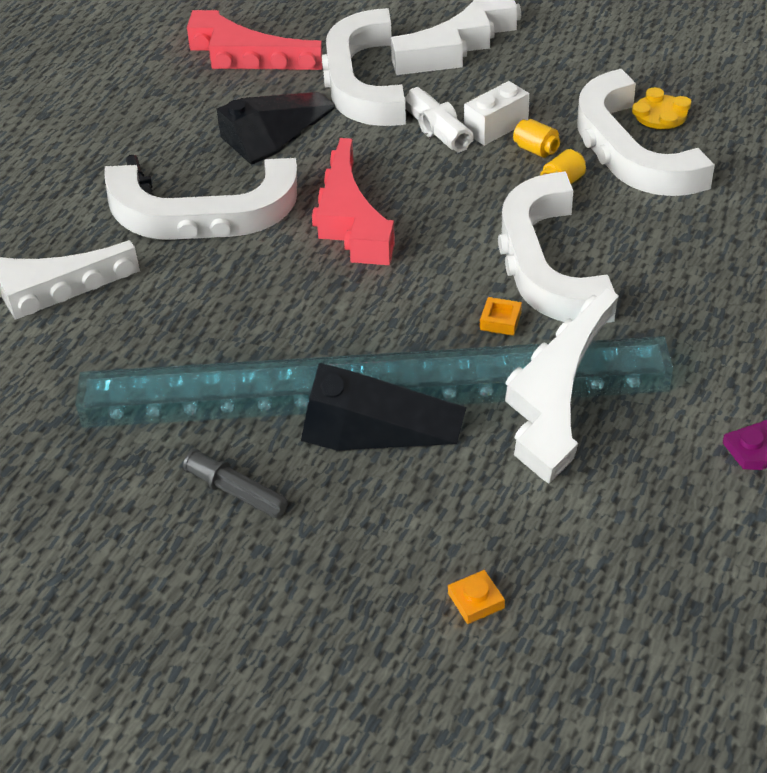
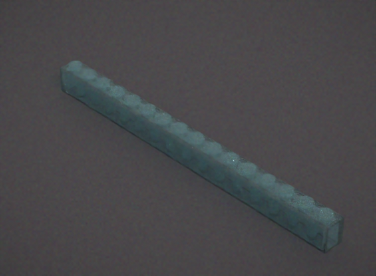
(286, 384)

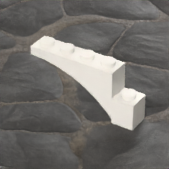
(43, 282)
(545, 389)

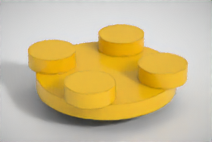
(661, 110)

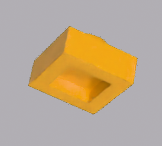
(500, 316)
(476, 596)

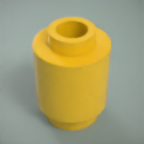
(536, 137)
(567, 161)

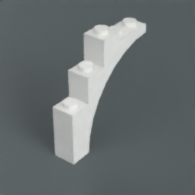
(448, 42)

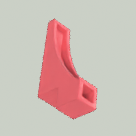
(242, 48)
(348, 215)

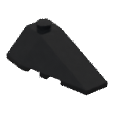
(265, 123)
(368, 413)

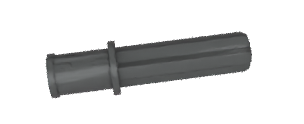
(223, 477)

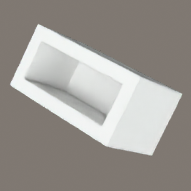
(496, 112)

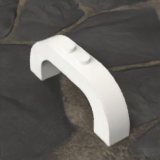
(352, 97)
(631, 163)
(203, 215)
(537, 282)

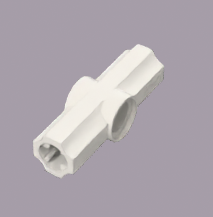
(438, 119)

